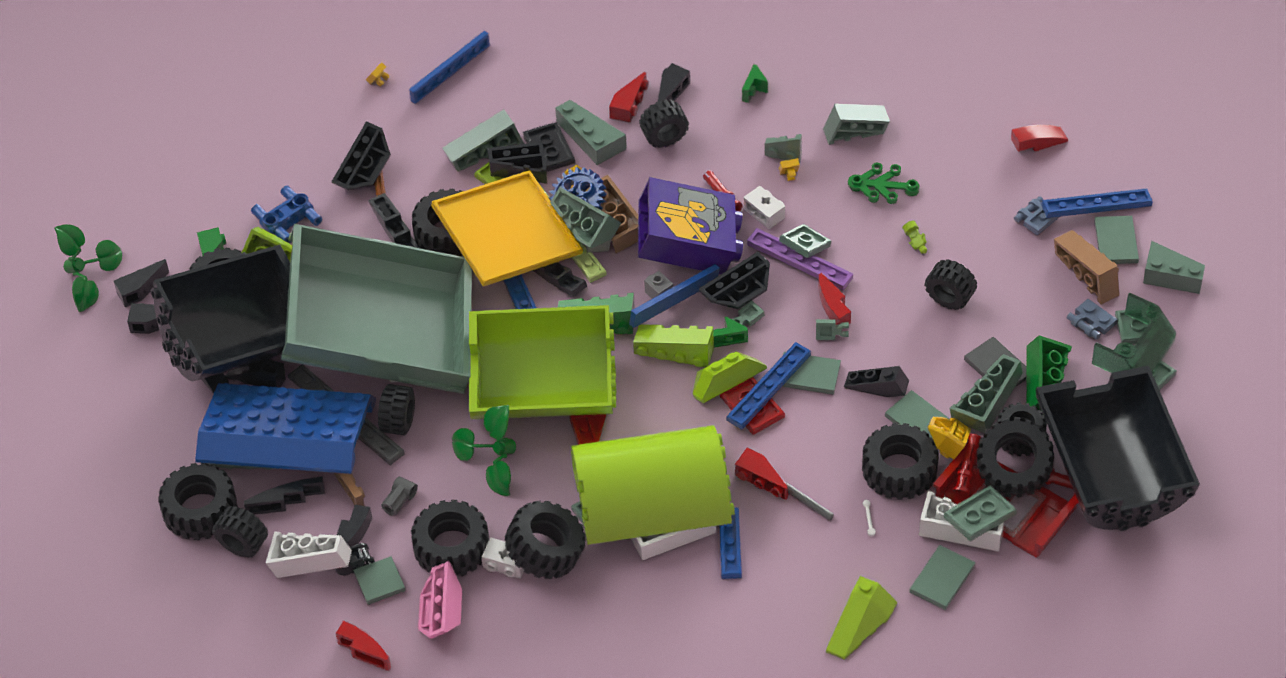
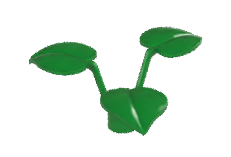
(109, 255)
(496, 422)

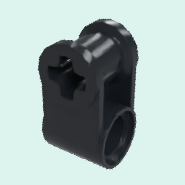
(357, 559)

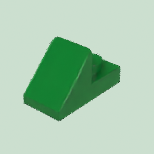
(755, 82)
(732, 334)

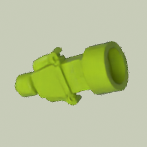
(917, 240)

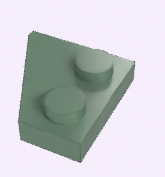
(784, 148)

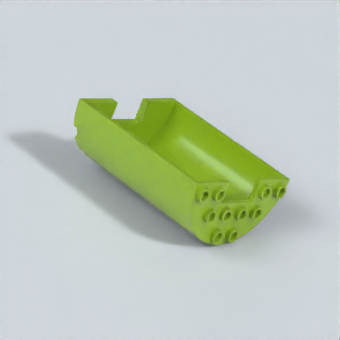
(542, 361)
(652, 484)

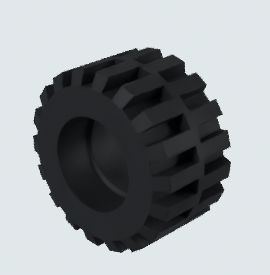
(664, 123)
(950, 284)
(396, 409)
(1023, 412)
(240, 531)

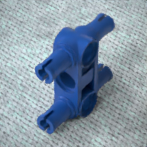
(286, 214)

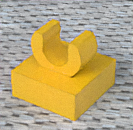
(377, 74)
(789, 168)

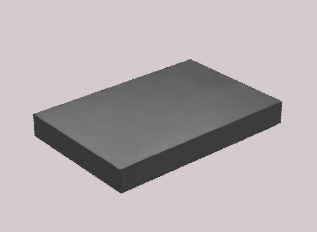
(987, 354)

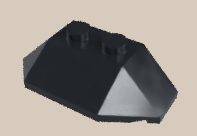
(364, 159)
(739, 283)

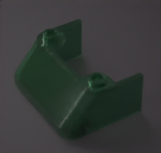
(1150, 347)

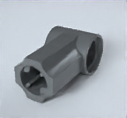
(401, 492)

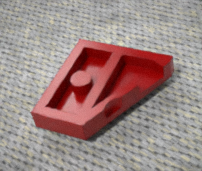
(587, 427)

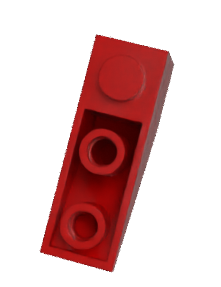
(626, 100)
(758, 471)

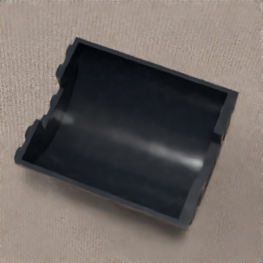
(224, 313)
(1119, 449)

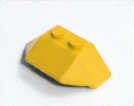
(948, 435)

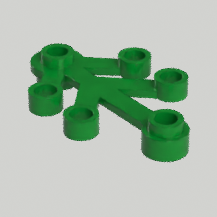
(862, 182)

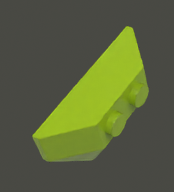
(725, 375)

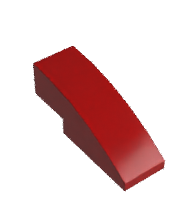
(1037, 137)
(833, 301)
(362, 645)

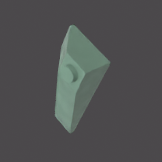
(586, 222)

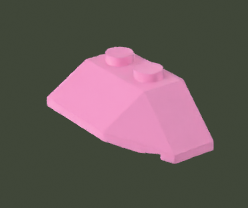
(440, 602)

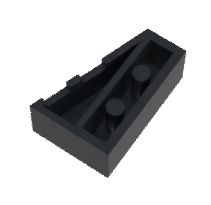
(516, 159)

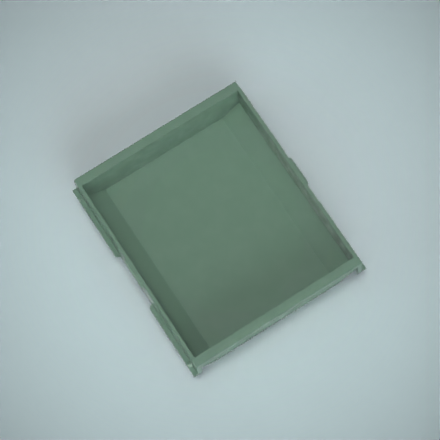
(378, 309)

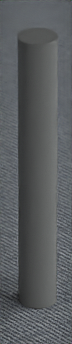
(809, 502)

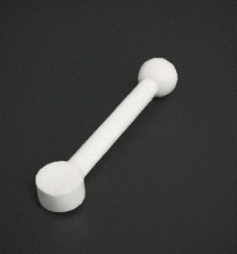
(871, 531)

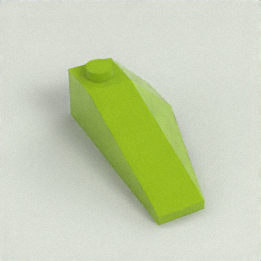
(262, 239)
(863, 613)

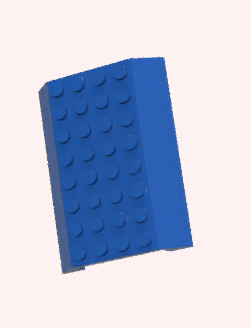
(282, 428)

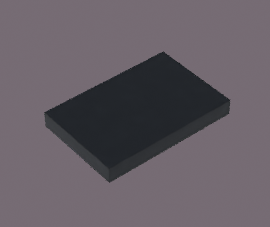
(555, 147)

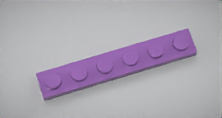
(813, 265)

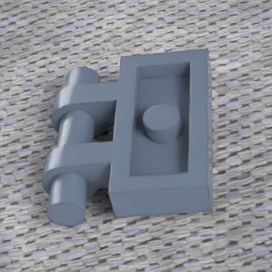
(1037, 221)
(1095, 316)

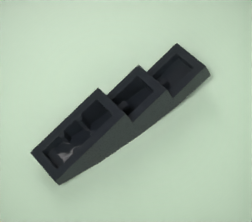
(391, 221)
(562, 278)
(290, 493)

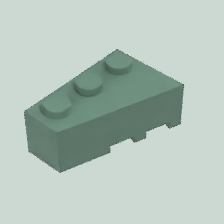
(855, 120)
(1172, 270)

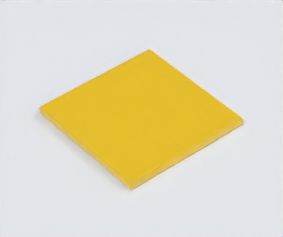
(506, 228)

